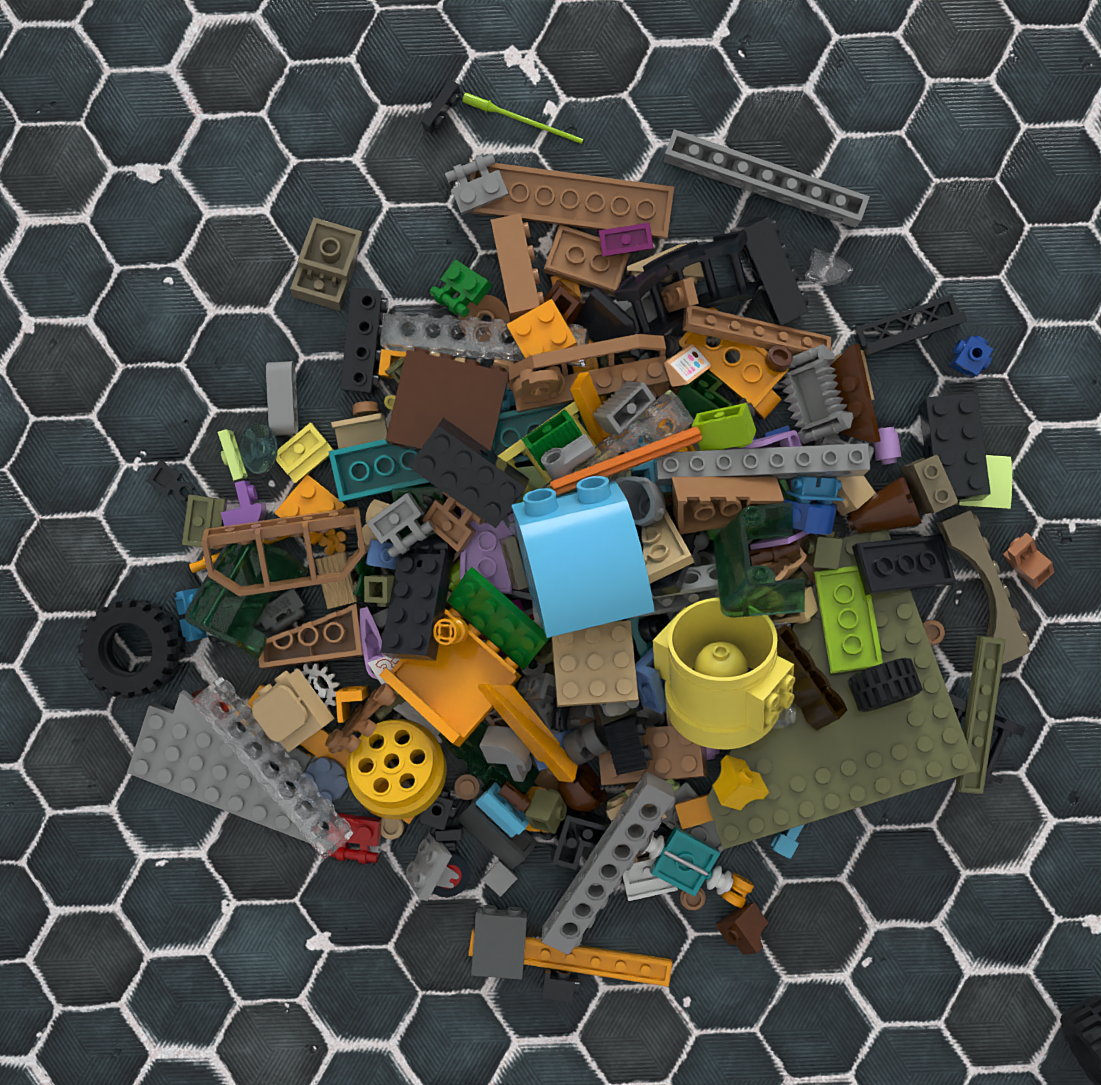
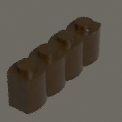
(811, 687)

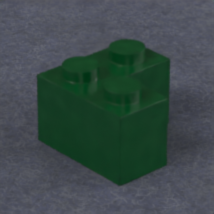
(702, 394)

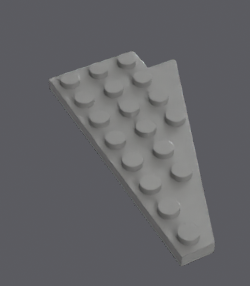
(190, 758)

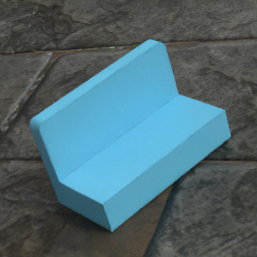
(502, 811)

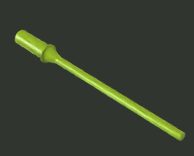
(488, 106)

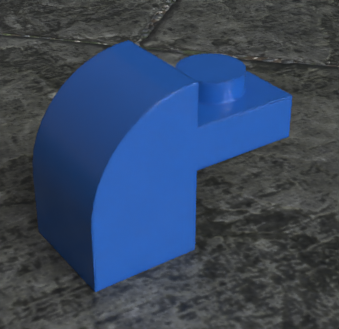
(813, 516)

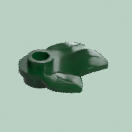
(364, 570)

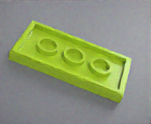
(847, 620)

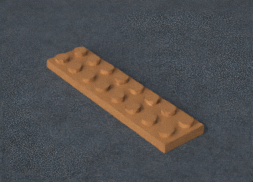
(580, 200)

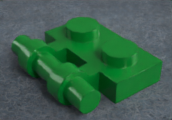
(463, 281)

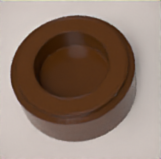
(778, 358)

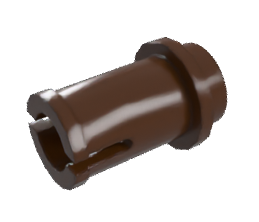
(514, 797)

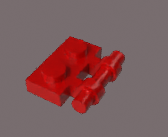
(366, 833)

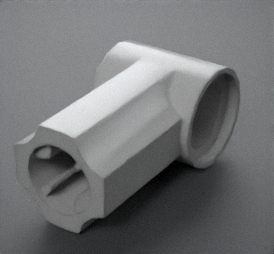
(563, 461)

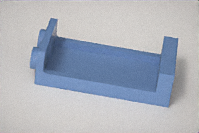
(649, 684)

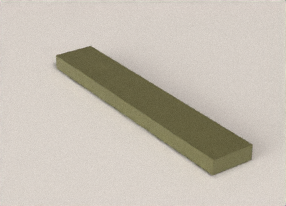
(981, 710)

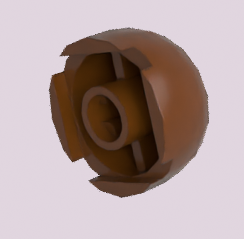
(584, 791)

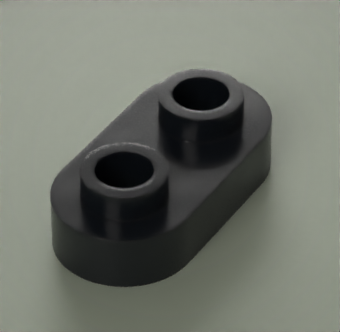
(651, 626)

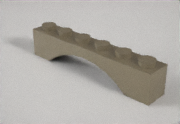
(964, 537)

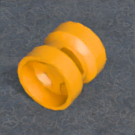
(456, 633)
(738, 891)

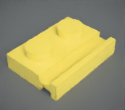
(303, 453)

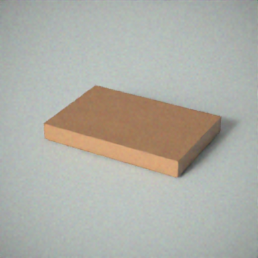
(580, 260)

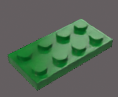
(498, 618)

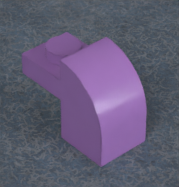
(249, 510)

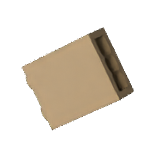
(290, 710)

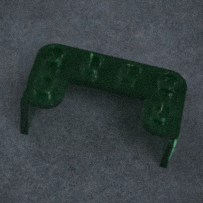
(231, 616)

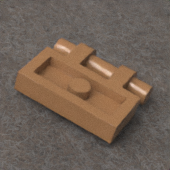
(449, 525)

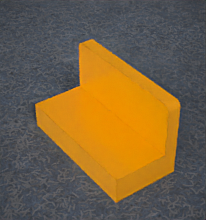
(345, 696)

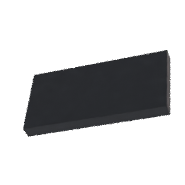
(903, 564)

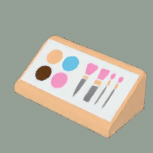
(686, 366)

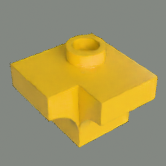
(738, 784)

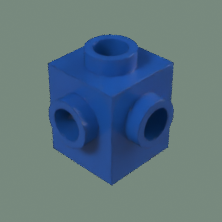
(971, 356)

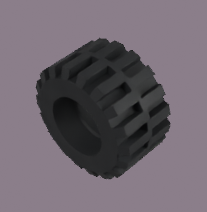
(884, 684)

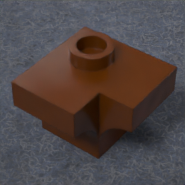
(566, 301)
(744, 928)

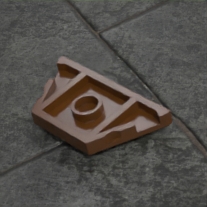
(856, 394)

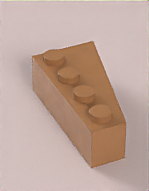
(321, 640)

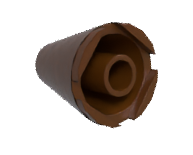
(886, 510)

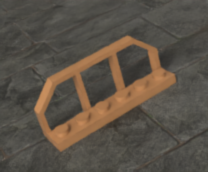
(606, 379)
(271, 530)

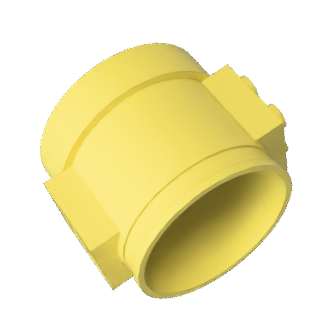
(720, 709)

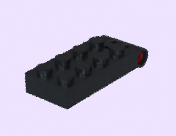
(418, 600)

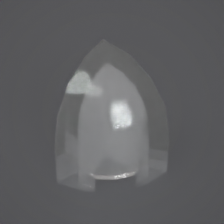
(827, 268)

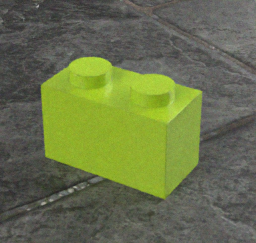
(725, 428)

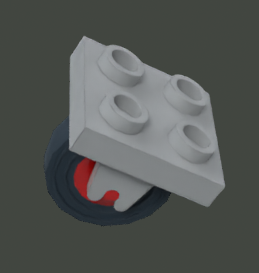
(437, 870)

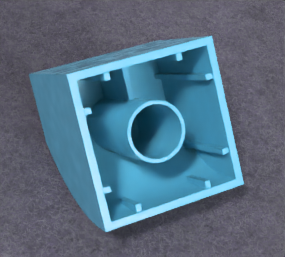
(582, 556)

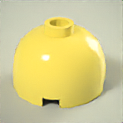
(721, 660)

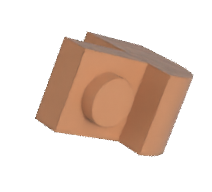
(1028, 561)

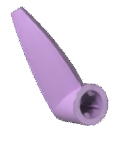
(370, 639)

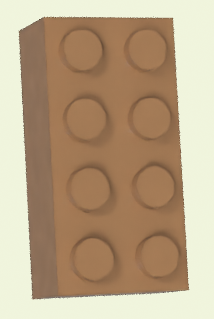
(672, 759)

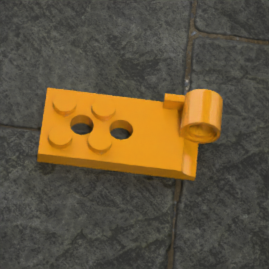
(746, 378)

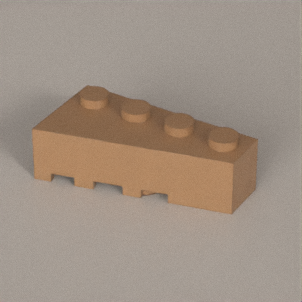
(516, 266)
(715, 501)

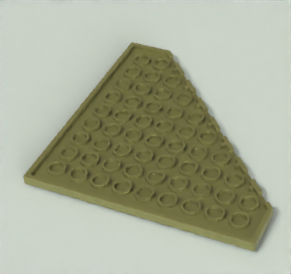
(862, 753)

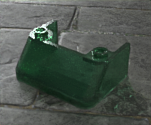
(748, 588)

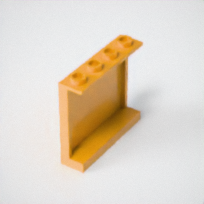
(447, 688)

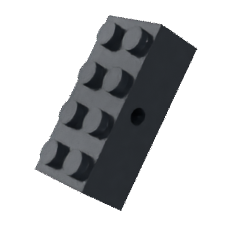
(955, 434)
(469, 473)

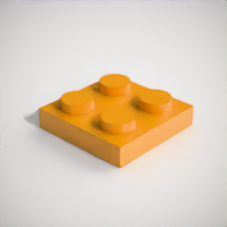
(541, 330)
(307, 499)

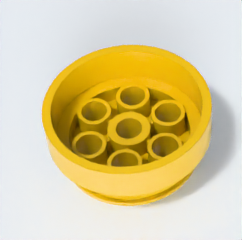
(397, 801)

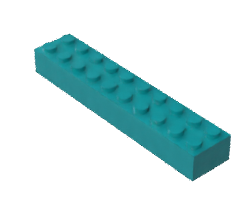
(380, 467)

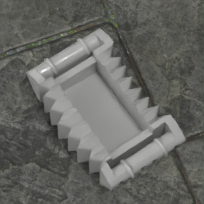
(814, 395)

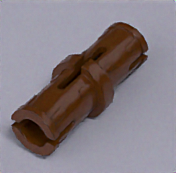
(774, 553)

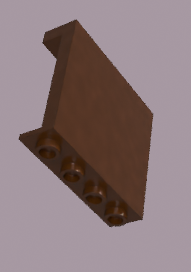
(449, 389)

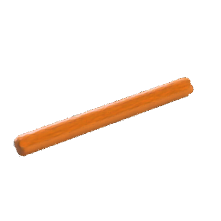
(628, 460)

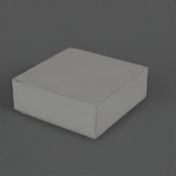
(499, 878)

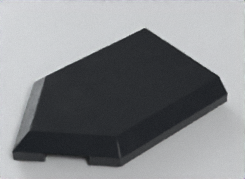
(606, 321)

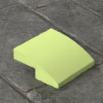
(1000, 484)

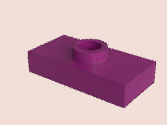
(626, 239)

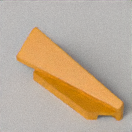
(530, 729)

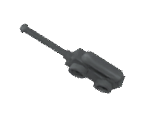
(287, 600)

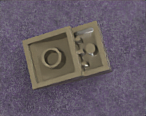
(326, 264)

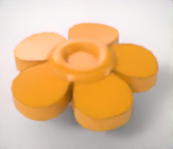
(333, 542)

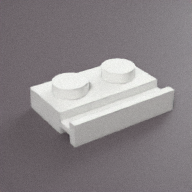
(641, 883)

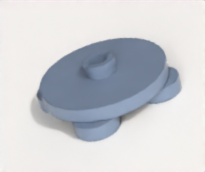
(328, 776)

